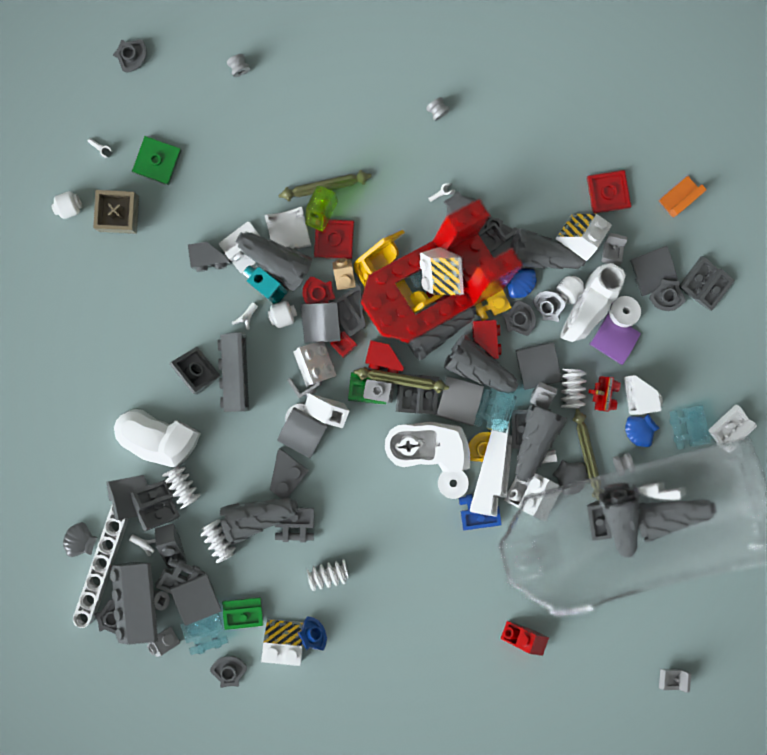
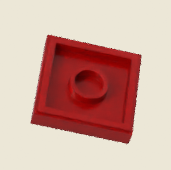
(608, 192)
(335, 240)

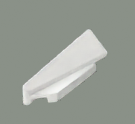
(493, 474)

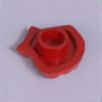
(317, 291)

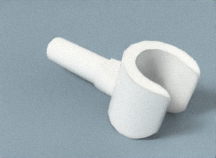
(99, 147)
(443, 191)

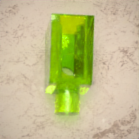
(322, 204)

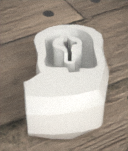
(599, 293)
(155, 439)
(429, 445)

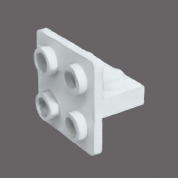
(234, 253)
(314, 363)

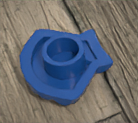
(522, 283)
(641, 430)
(313, 634)

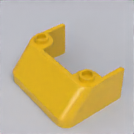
(383, 254)

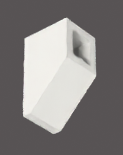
(326, 410)

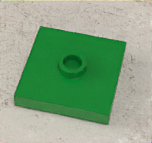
(156, 160)

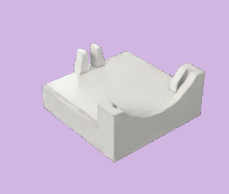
(289, 228)

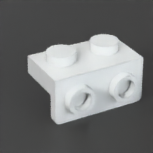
(732, 426)

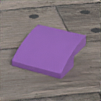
(615, 340)

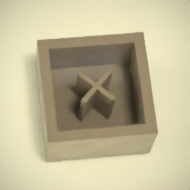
(116, 211)

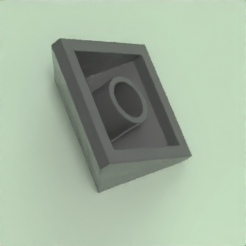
(195, 370)

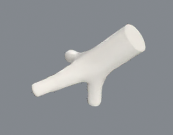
(246, 316)
(144, 544)

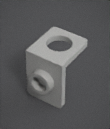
(312, 390)
(379, 391)

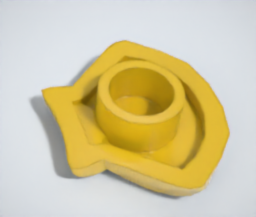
(478, 446)

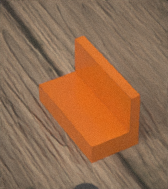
(681, 196)

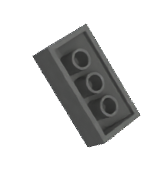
(234, 372)
(134, 603)

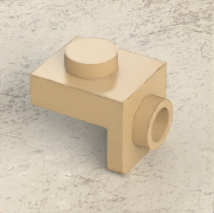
(343, 274)

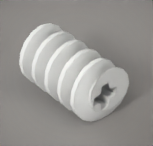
(573, 388)
(181, 486)
(218, 541)
(328, 575)

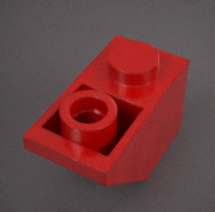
(485, 336)
(382, 356)
(524, 638)

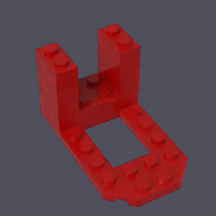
(480, 271)

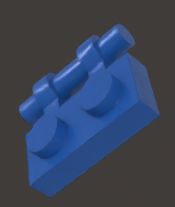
(474, 520)

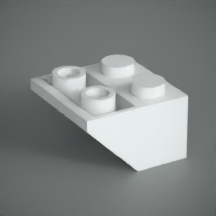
(520, 488)

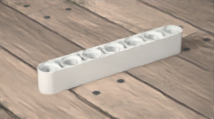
(97, 570)

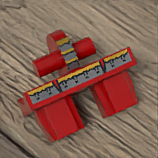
(603, 392)

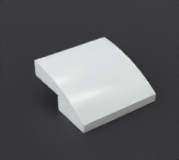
(658, 490)

